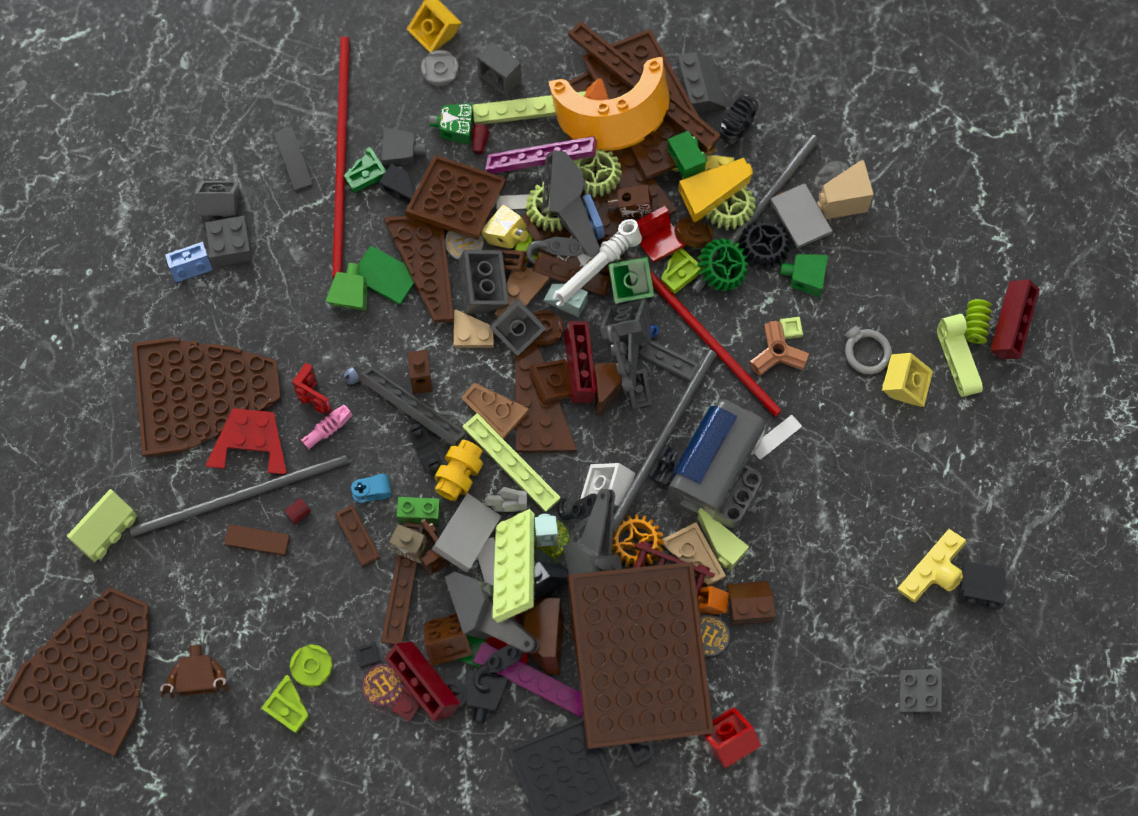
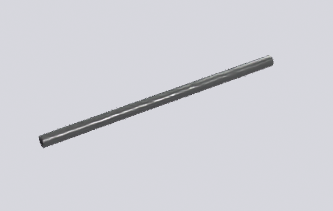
(765, 201)
(662, 439)
(238, 495)

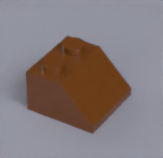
(608, 385)
(750, 603)

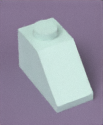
(573, 305)
(546, 530)

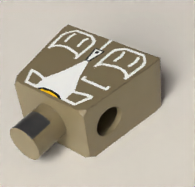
(408, 544)

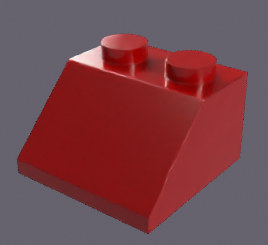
(731, 737)

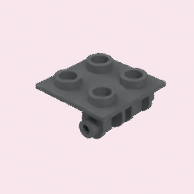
(921, 690)

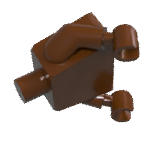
(195, 675)

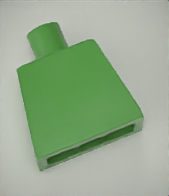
(349, 289)

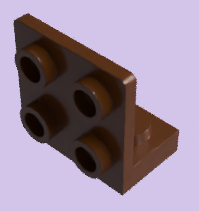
(432, 561)
(445, 640)

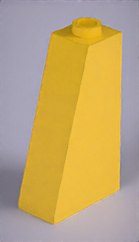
(713, 187)

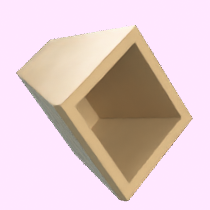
(846, 193)

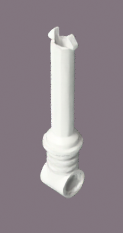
(610, 251)

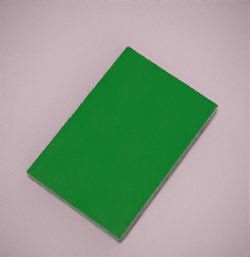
(386, 275)

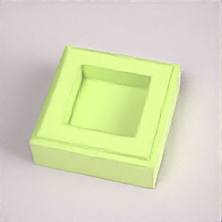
(791, 328)

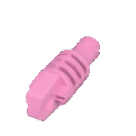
(327, 426)

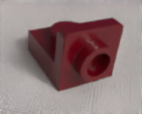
(407, 705)

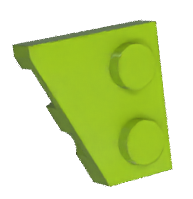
(286, 706)

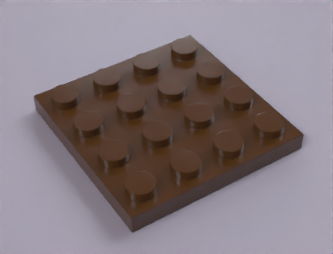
(455, 197)

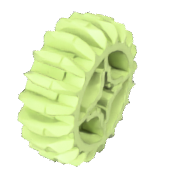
(612, 173)
(534, 201)
(744, 204)

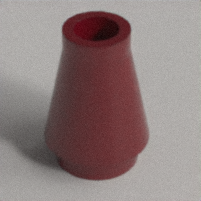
(479, 138)

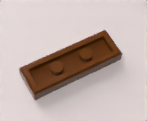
(357, 536)
(257, 540)

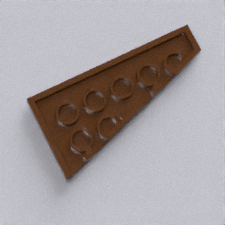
(425, 258)

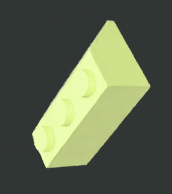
(102, 526)

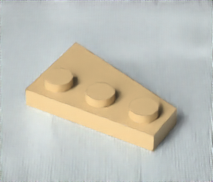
(692, 546)

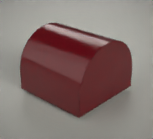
(297, 511)

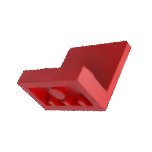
(658, 235)
(304, 386)

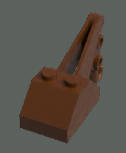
(546, 625)

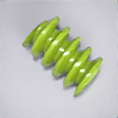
(977, 321)

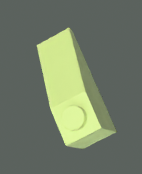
(724, 544)

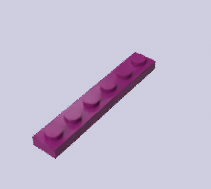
(536, 155)
(536, 682)

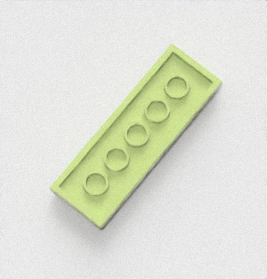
(514, 566)

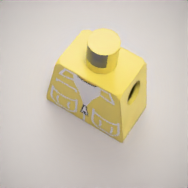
(505, 229)

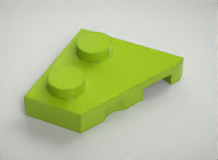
(680, 271)

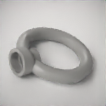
(853, 337)

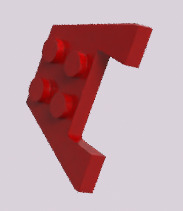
(251, 432)

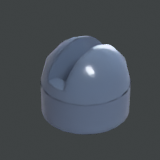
(351, 373)

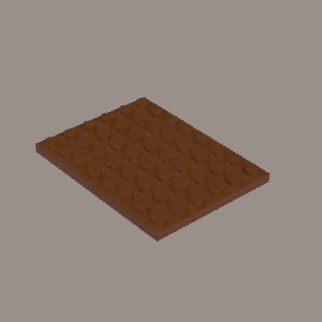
(640, 654)

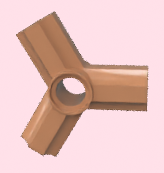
(775, 340)

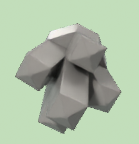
(508, 500)

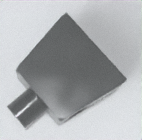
(400, 148)

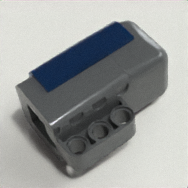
(716, 464)

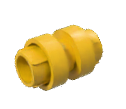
(455, 476)

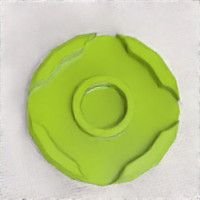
(311, 665)

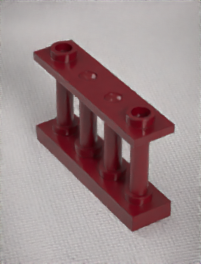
(646, 548)

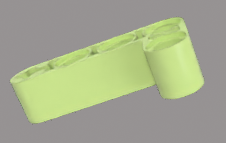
(958, 355)

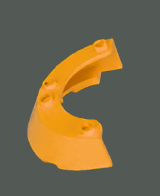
(616, 121)

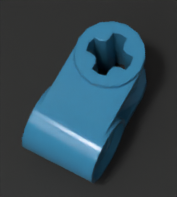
(373, 488)

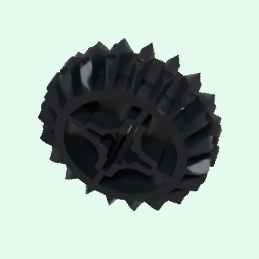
(738, 119)
(768, 235)

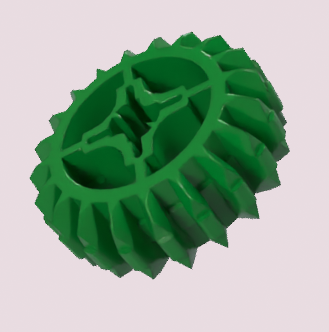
(727, 255)

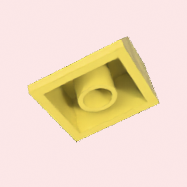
(907, 379)

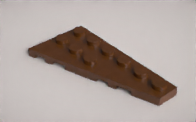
(544, 425)

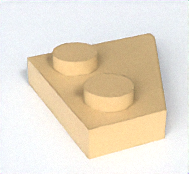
(471, 332)

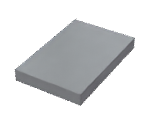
(801, 216)

